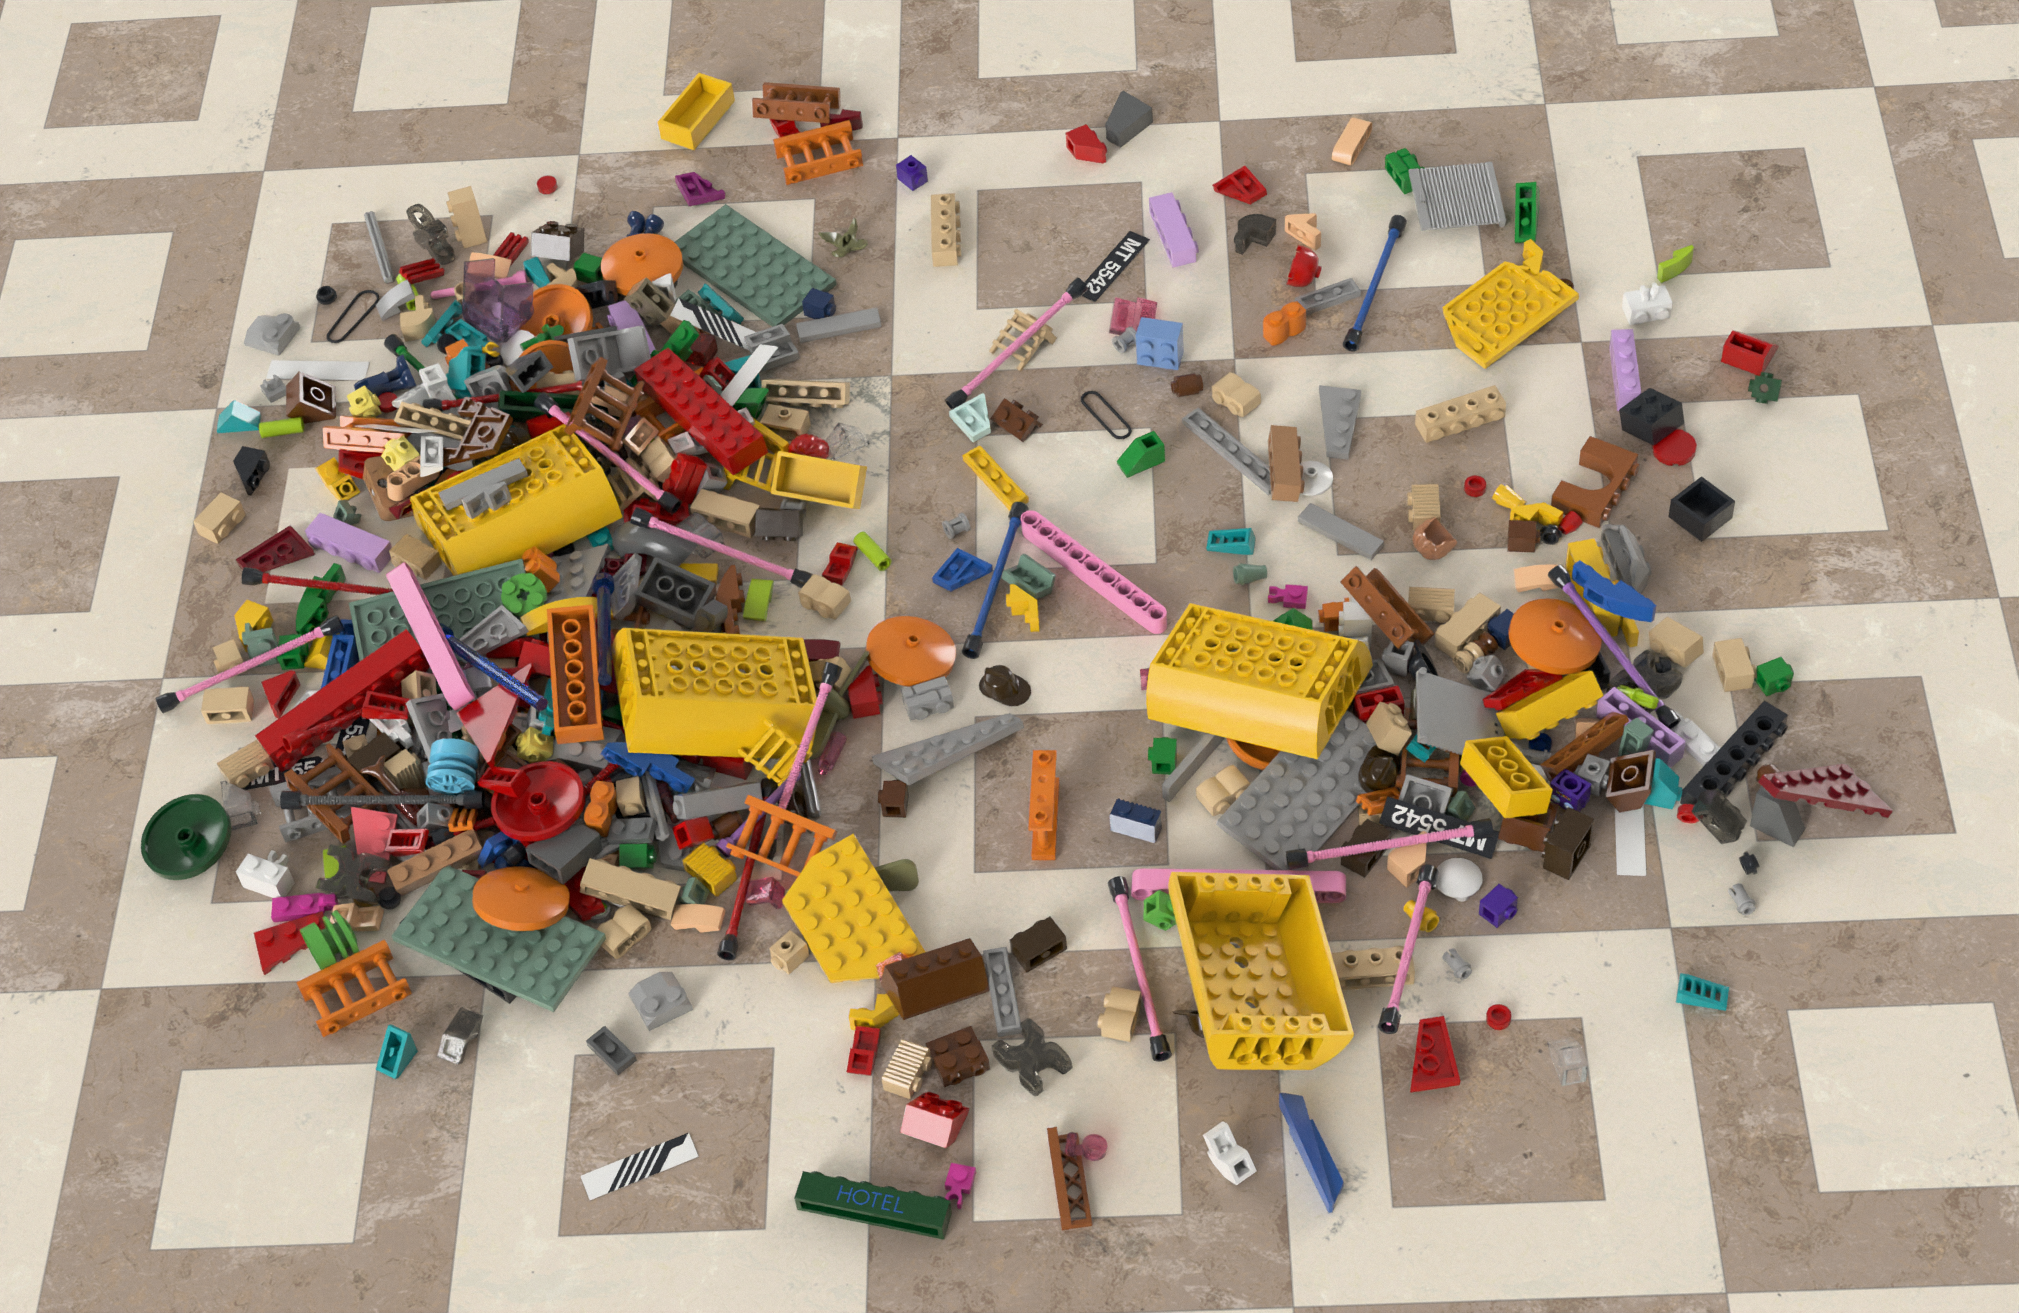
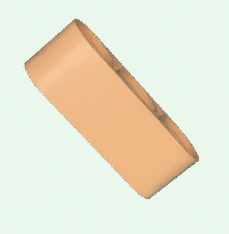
(1352, 141)
(406, 480)

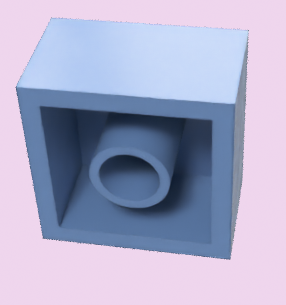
(1159, 343)

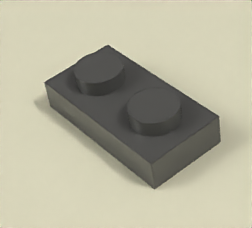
(632, 831)
(611, 1050)

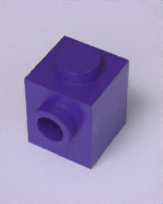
(912, 172)
(1498, 905)

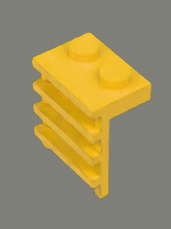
(742, 475)
(782, 768)

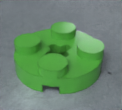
(512, 590)

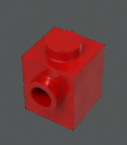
(693, 832)

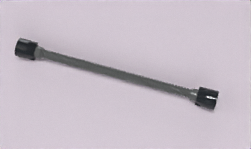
(295, 800)

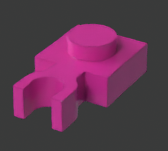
(1292, 596)
(959, 1181)

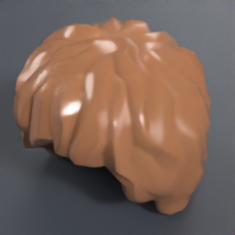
(1433, 540)

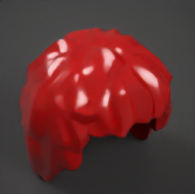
(809, 446)

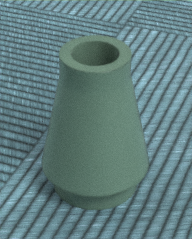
(1248, 573)

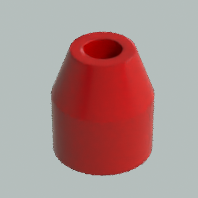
(1570, 523)

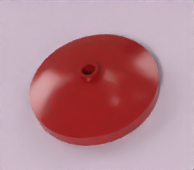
(546, 806)

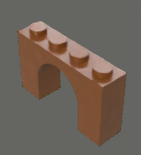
(1596, 505)

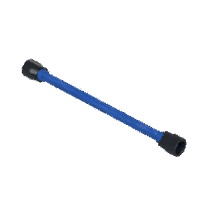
(1353, 337)
(973, 643)

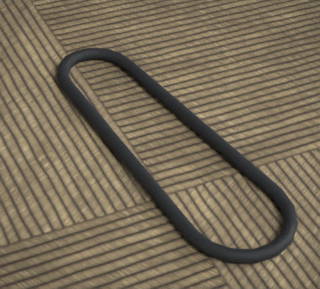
(346, 310)

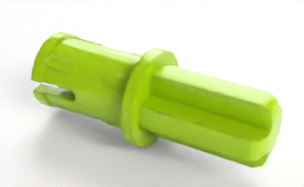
(1639, 697)

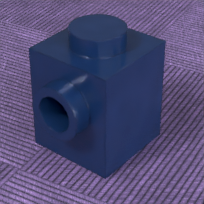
(818, 304)
(1499, 627)

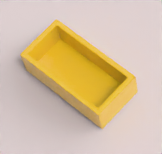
(696, 111)
(819, 480)
(1592, 555)
(1550, 705)

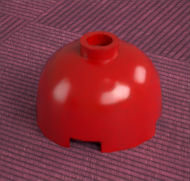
(1304, 267)

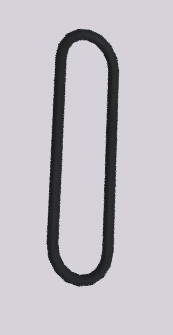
(1111, 408)

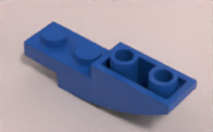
(1617, 598)
(659, 765)

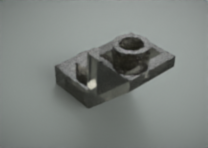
(456, 1037)

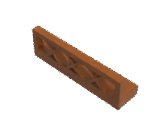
(1589, 742)
(1062, 1188)

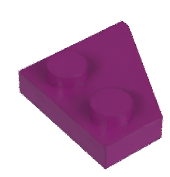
(697, 190)

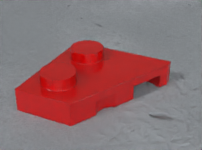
(1241, 186)

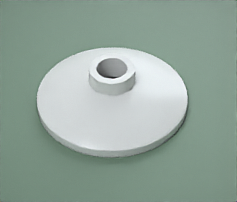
(1317, 478)

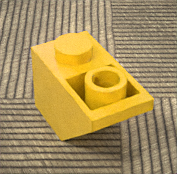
(255, 614)

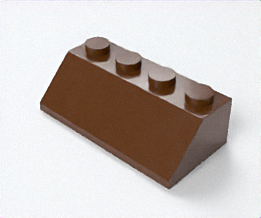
(935, 979)

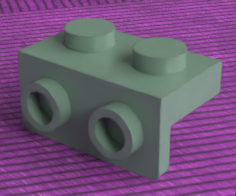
(1030, 577)
(260, 642)

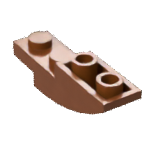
(732, 597)

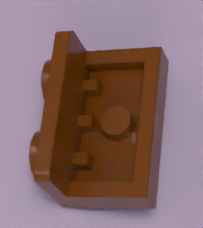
(1014, 420)

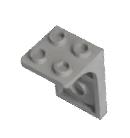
(622, 348)

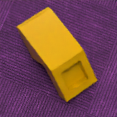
(1533, 256)
(338, 483)
(1539, 512)
(1023, 604)
(876, 1018)

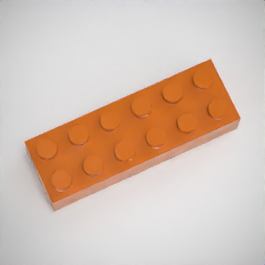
(575, 674)

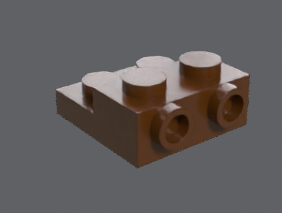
(958, 1056)

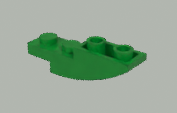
(678, 343)
(312, 606)

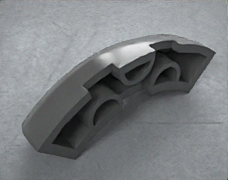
(654, 542)

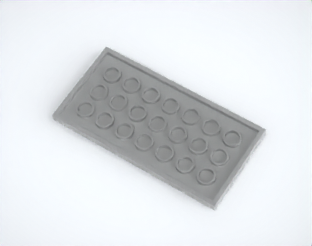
(1301, 798)

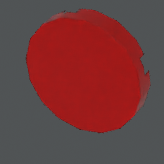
(1675, 448)

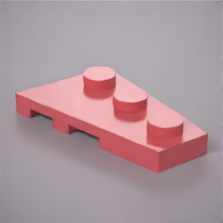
(372, 834)

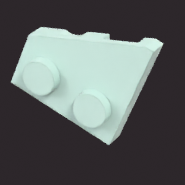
(972, 418)

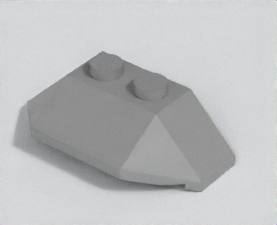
(1625, 556)
(587, 754)

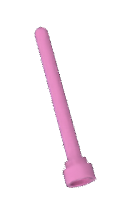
(519, 277)

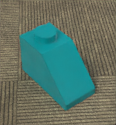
(1664, 786)

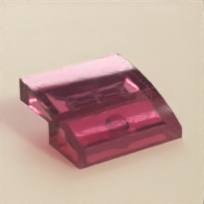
(1129, 314)

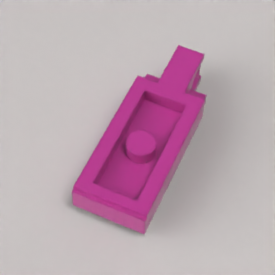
(299, 906)

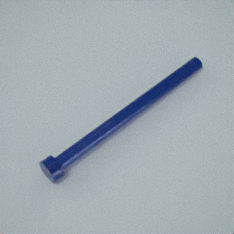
(603, 586)
(494, 671)

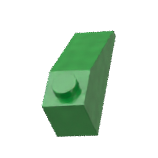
(1526, 211)

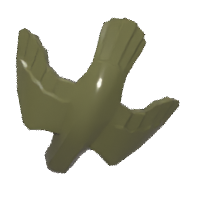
(846, 242)

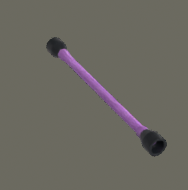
(1562, 579)

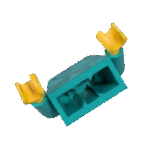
(467, 363)

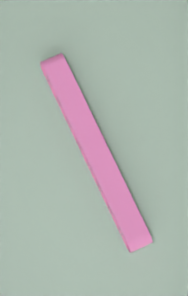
(1094, 572)
(430, 636)
(1327, 885)

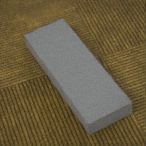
(1329, 296)

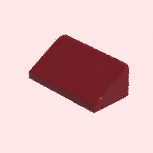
(404, 506)

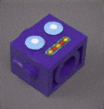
(1570, 791)

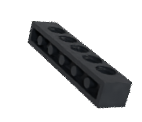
(1738, 753)

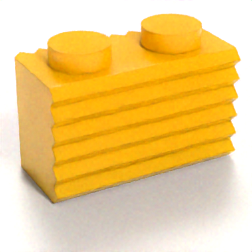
(710, 868)

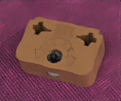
(375, 477)

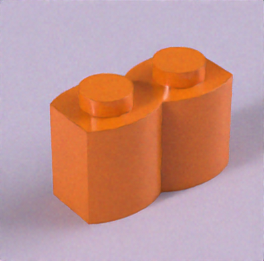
(1284, 323)
(542, 567)
(601, 808)

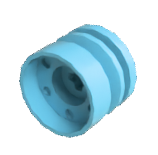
(452, 766)

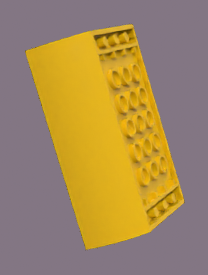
(545, 510)
(1245, 693)
(715, 707)
(1286, 972)

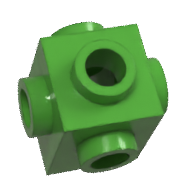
(1159, 910)

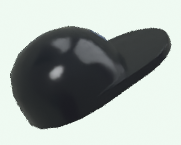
(1421, 659)

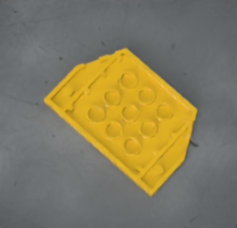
(1504, 310)
(848, 914)

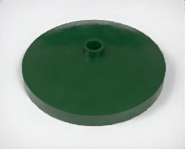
(186, 837)

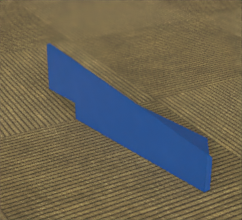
(342, 653)
(1312, 1149)

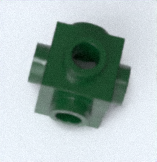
(1773, 384)

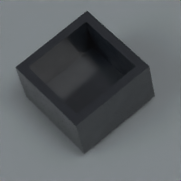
(1651, 416)
(1701, 508)

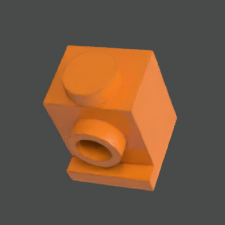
(1330, 615)

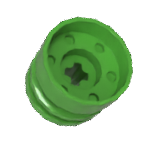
(330, 941)

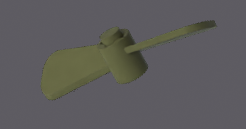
(835, 708)
(897, 875)

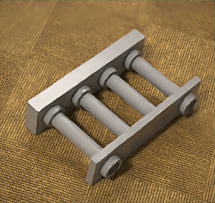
(309, 825)

